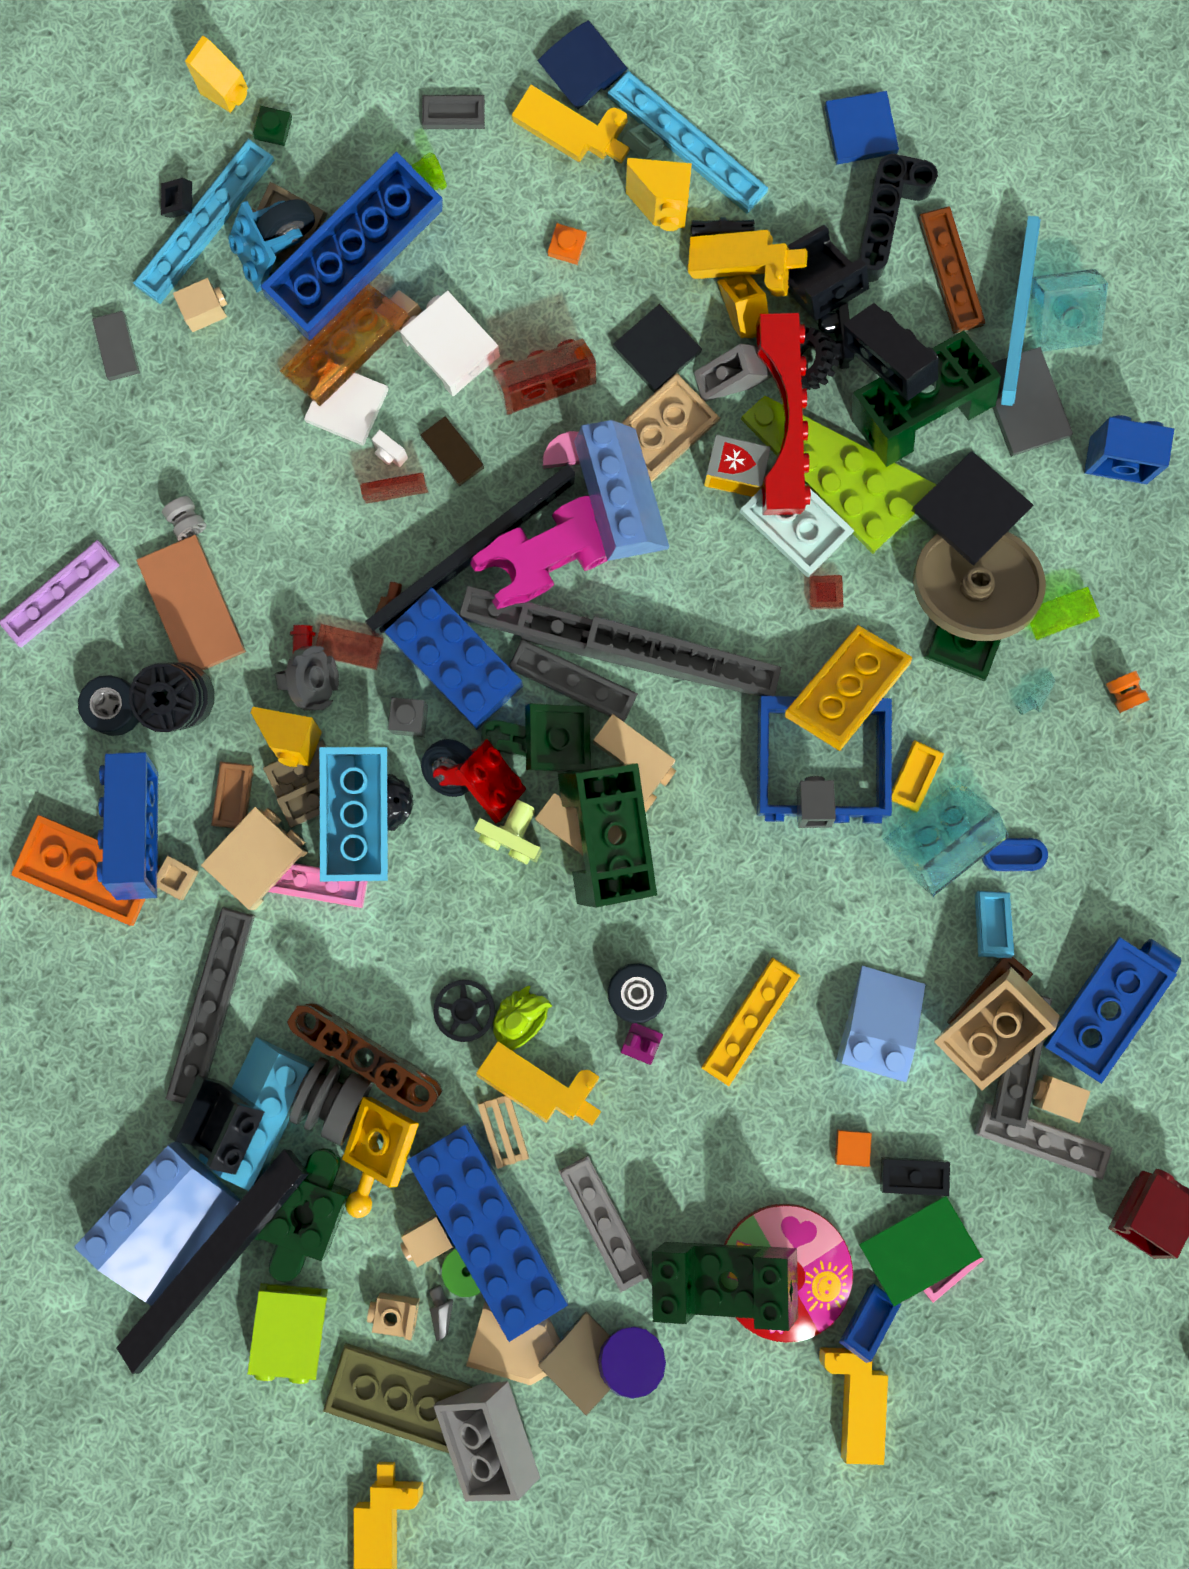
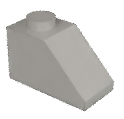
(731, 373)

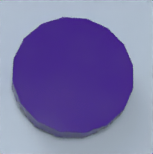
(632, 1362)

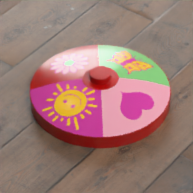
(822, 1265)

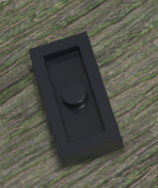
(915, 1176)

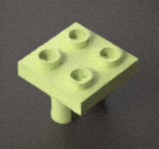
(511, 834)

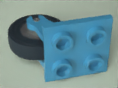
(267, 232)

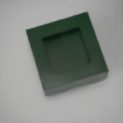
(272, 125)

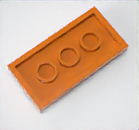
(66, 865)

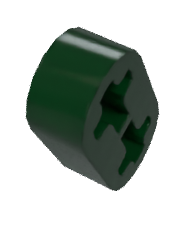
(509, 729)

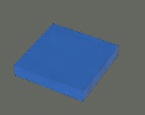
(861, 127)

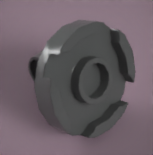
(309, 678)

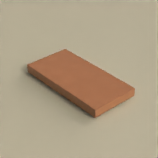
(191, 604)

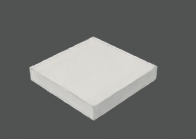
(350, 409)

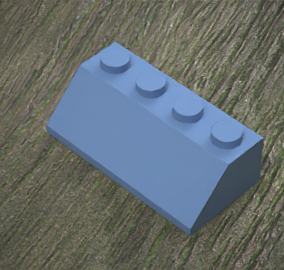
(620, 490)

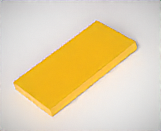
(848, 687)

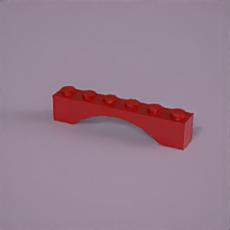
(779, 349)

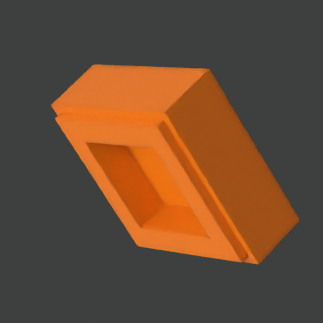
(853, 1148)

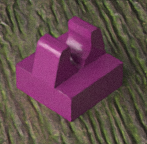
(641, 1043)

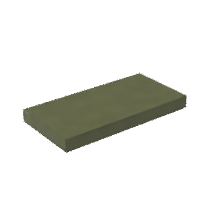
(390, 1395)

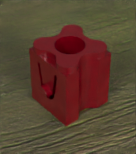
(1154, 1215)

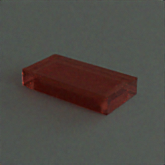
(394, 488)
(350, 646)

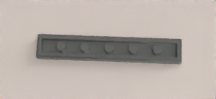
(211, 1002)

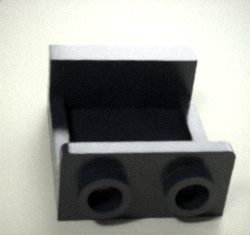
(829, 275)
(217, 1123)

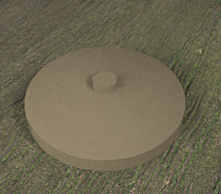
(984, 599)

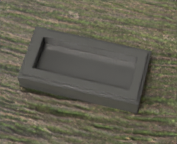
(453, 111)
(116, 346)

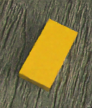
(915, 776)

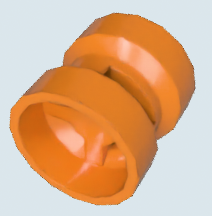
(1131, 698)

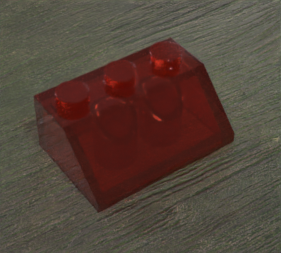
(545, 375)

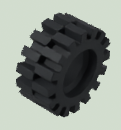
(823, 360)

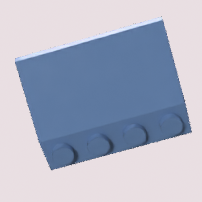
(158, 1223)

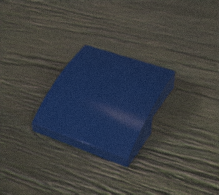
(582, 64)

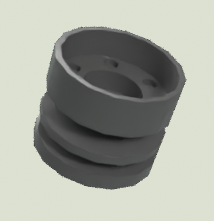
(329, 1100)

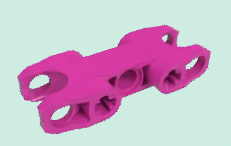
(533, 559)

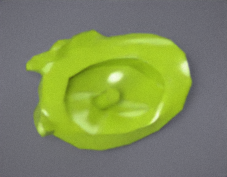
(520, 1018)

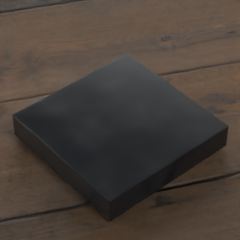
(657, 348)

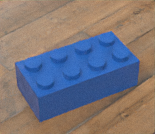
(454, 658)
(129, 826)

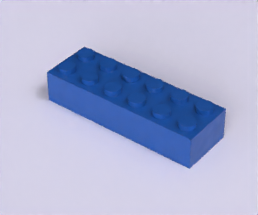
(353, 246)
(488, 1232)

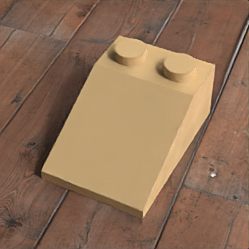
(998, 1029)

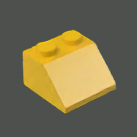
(659, 190)

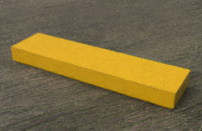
(750, 1021)

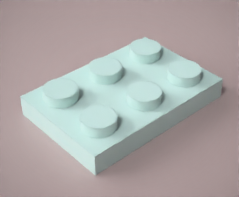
(804, 537)

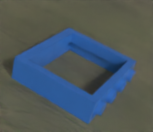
(869, 815)

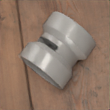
(183, 517)

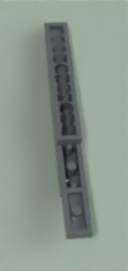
(622, 644)

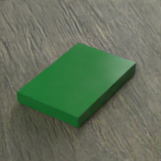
(920, 1251)

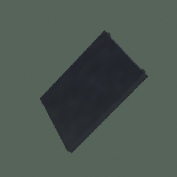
(972, 508)

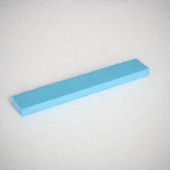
(688, 142)
(204, 221)
(1020, 311)

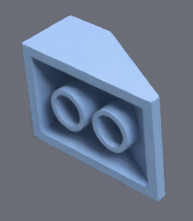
(882, 1024)

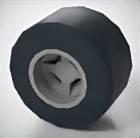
(98, 703)

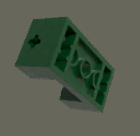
(963, 382)
(606, 799)
(690, 1284)

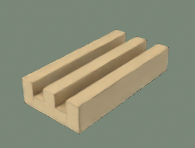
(511, 1158)

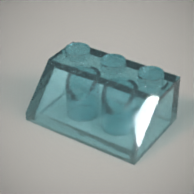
(947, 837)

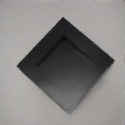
(176, 198)

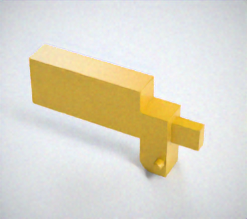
(569, 130)
(745, 255)
(536, 1089)
(862, 1406)
(377, 1520)

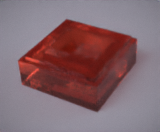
(826, 592)

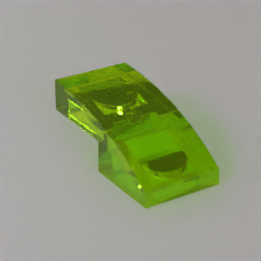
(1064, 613)

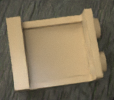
(254, 857)

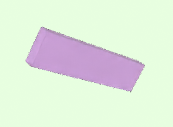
(59, 593)

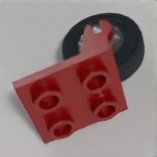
(456, 769)

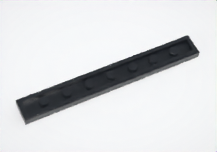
(462, 557)
(212, 1261)

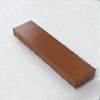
(951, 269)

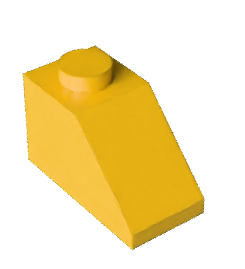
(216, 75)
(743, 303)
(288, 735)

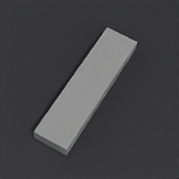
(1047, 1143)
(604, 1223)

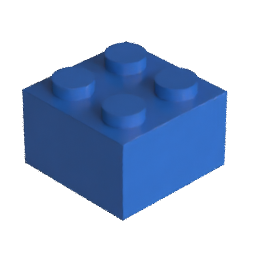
(1129, 450)

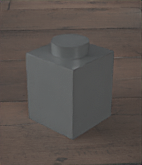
(408, 717)
(816, 803)

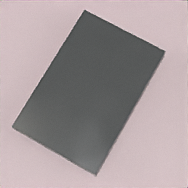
(1037, 412)

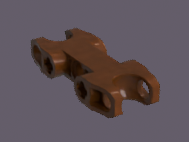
(347, 1052)

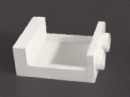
(450, 342)

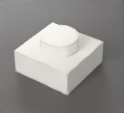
(388, 449)

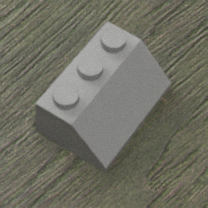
(487, 1443)

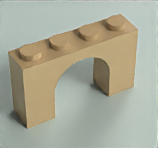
(625, 747)

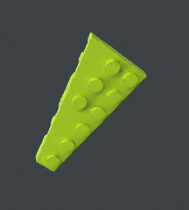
(847, 476)

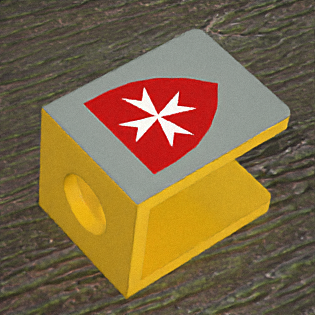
(737, 466)

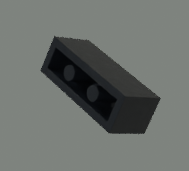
(891, 351)

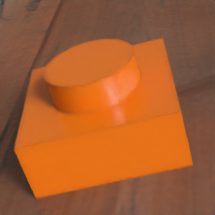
(567, 243)

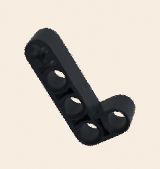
(891, 191)

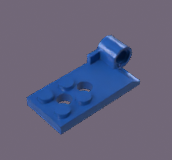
(1136, 984)

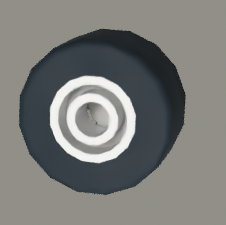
(632, 982)

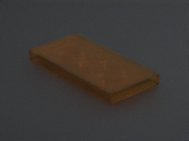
(344, 344)

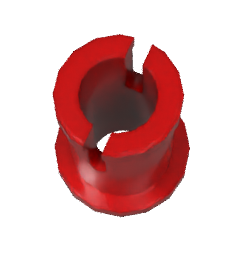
(302, 636)

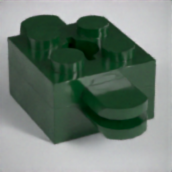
(308, 1218)

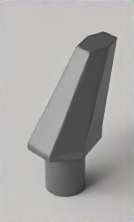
(440, 1312)

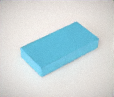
(994, 924)

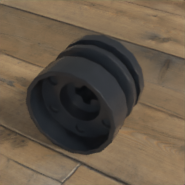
(188, 692)

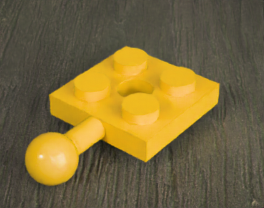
(364, 1152)

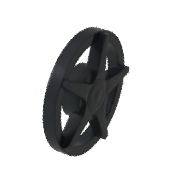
(464, 1010)

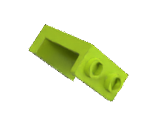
(287, 1333)

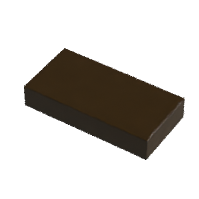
(452, 451)

